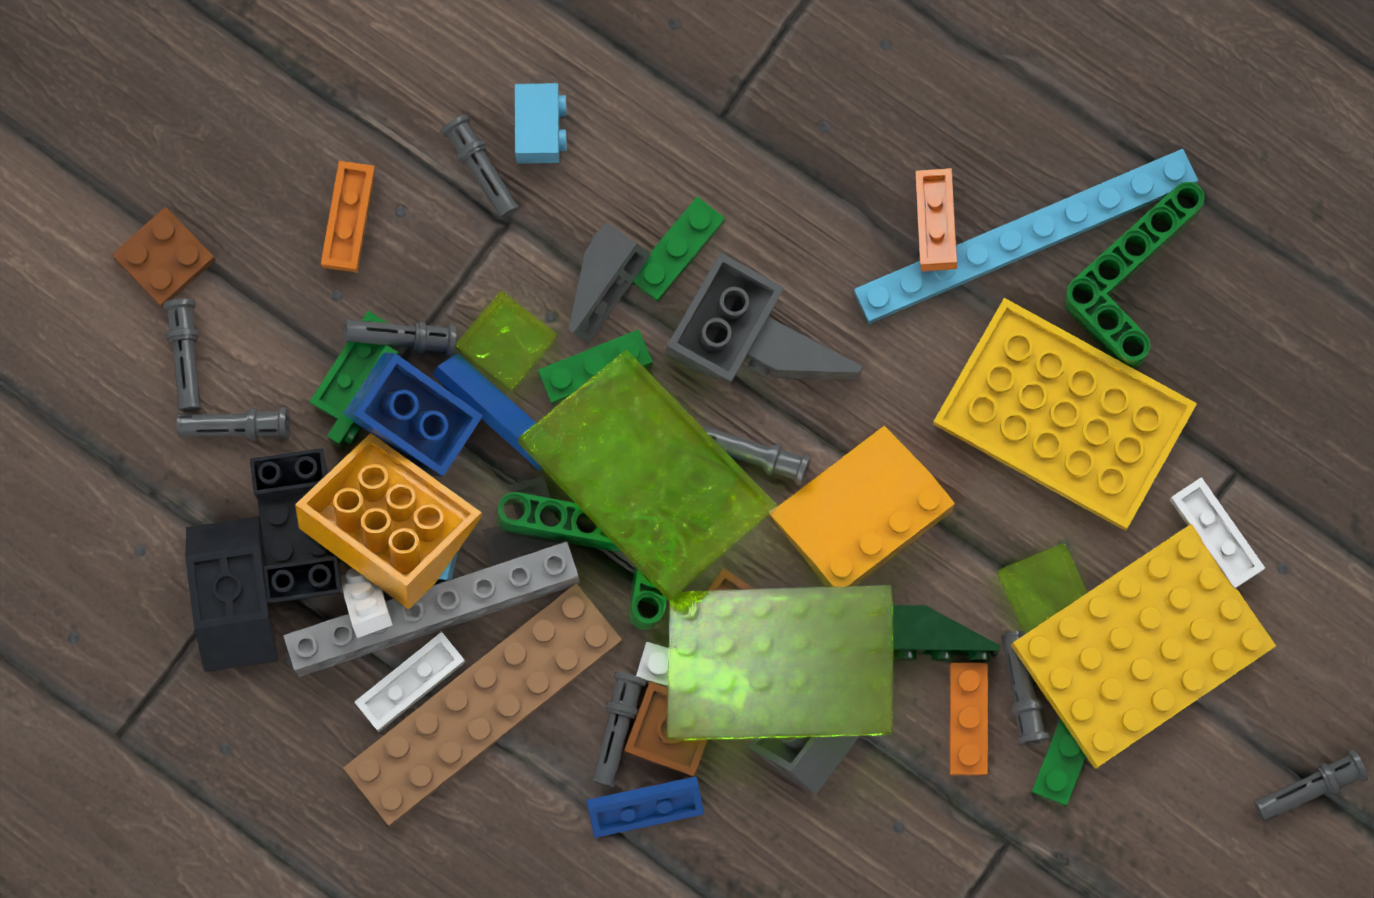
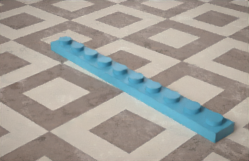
(1027, 235)

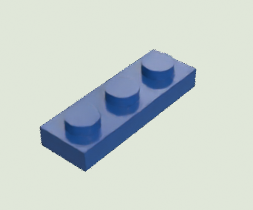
(645, 807)

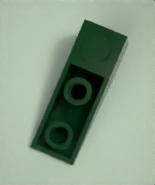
(928, 632)

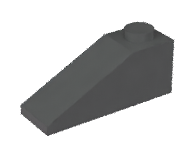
(605, 275)
(794, 356)

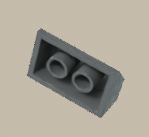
(723, 319)
(804, 759)

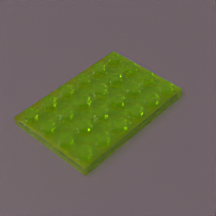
(647, 474)
(781, 663)

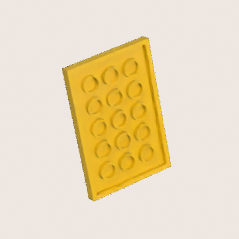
(1064, 414)
(1142, 646)

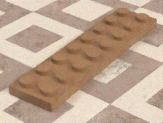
(482, 705)

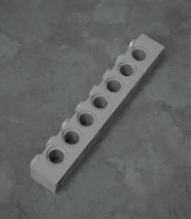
(437, 609)

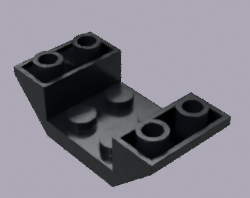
(294, 561)
(229, 594)

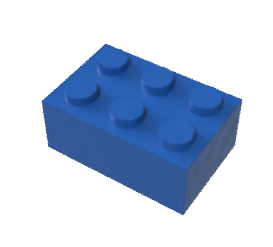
(413, 414)

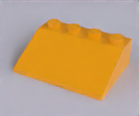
(862, 510)
(387, 520)

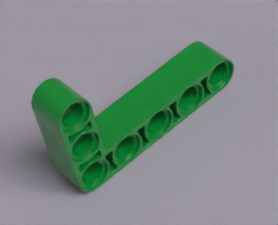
(1126, 266)
(568, 532)

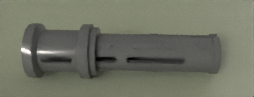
(473, 150)
(182, 337)
(418, 337)
(248, 424)
(771, 459)
(1026, 705)
(621, 711)
(1326, 780)

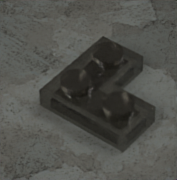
(507, 545)

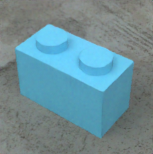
(538, 123)

